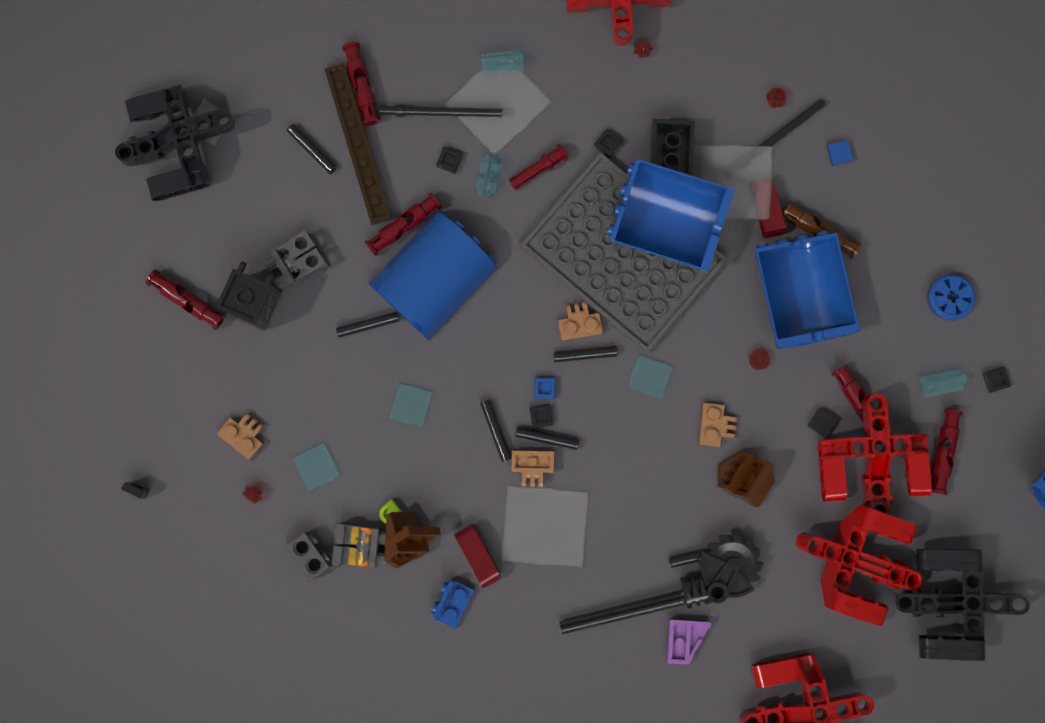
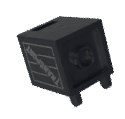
(248, 298)

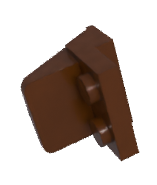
(746, 477)
(406, 538)

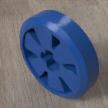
(960, 288)

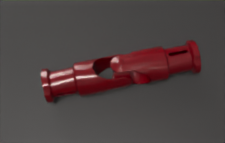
(365, 96)
(395, 230)
(182, 297)
(854, 393)
(944, 457)

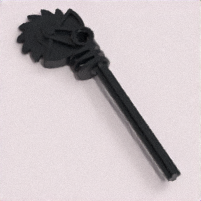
(727, 566)

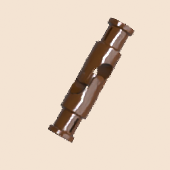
(811, 224)

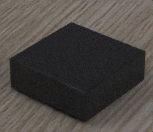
(608, 143)
(449, 160)
(996, 379)
(541, 416)
(822, 423)
(135, 490)

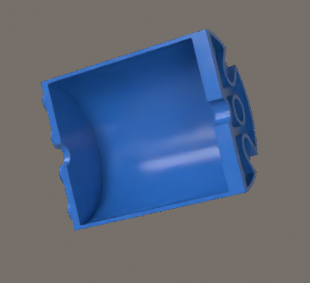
(670, 214)
(434, 274)
(806, 290)

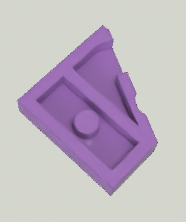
(684, 639)

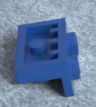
(452, 604)

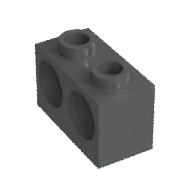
(303, 560)

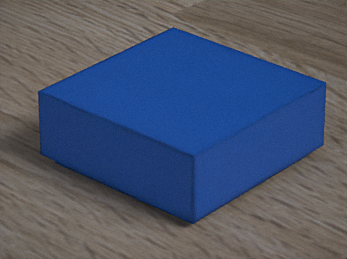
(839, 153)
(544, 388)

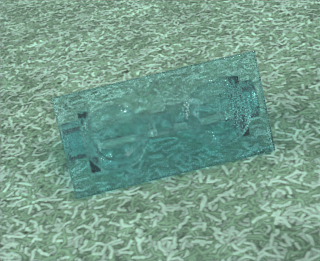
(502, 63)
(490, 167)
(942, 383)

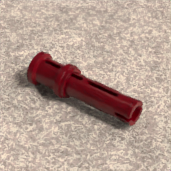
(546, 162)

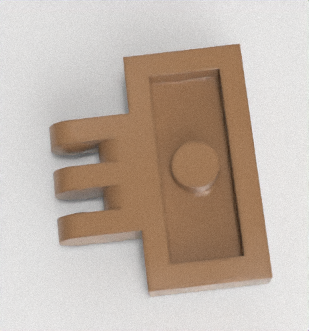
(579, 323)
(714, 425)
(242, 435)
(532, 465)

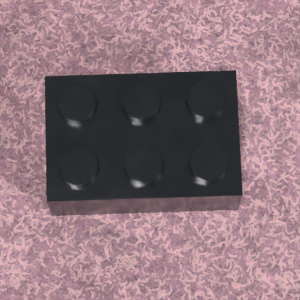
(672, 144)

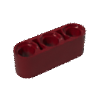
(775, 224)
(477, 556)

